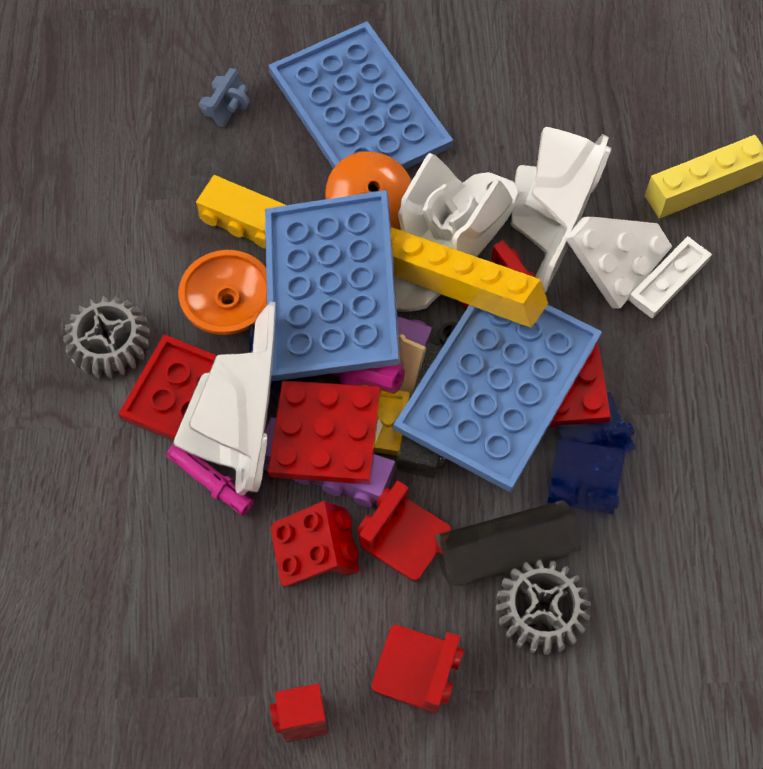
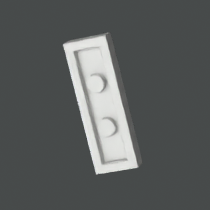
(670, 277)

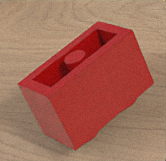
(299, 713)

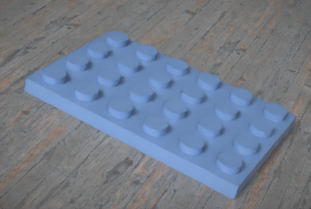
(359, 100)
(332, 286)
(497, 390)

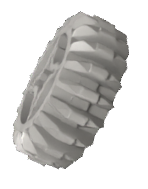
(87, 340)
(552, 618)

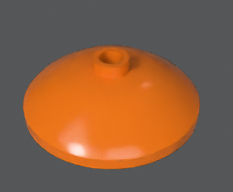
(368, 168)
(220, 278)

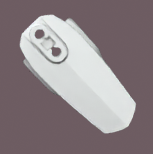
(557, 193)
(452, 215)
(231, 408)

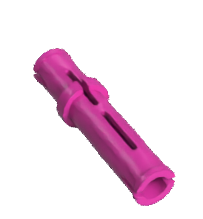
(220, 486)

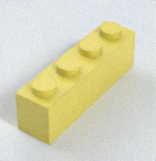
(705, 176)

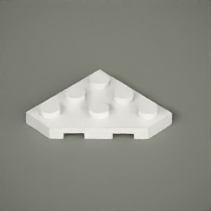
(618, 253)

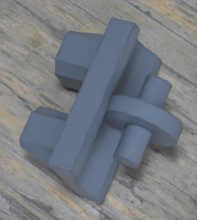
(227, 97)

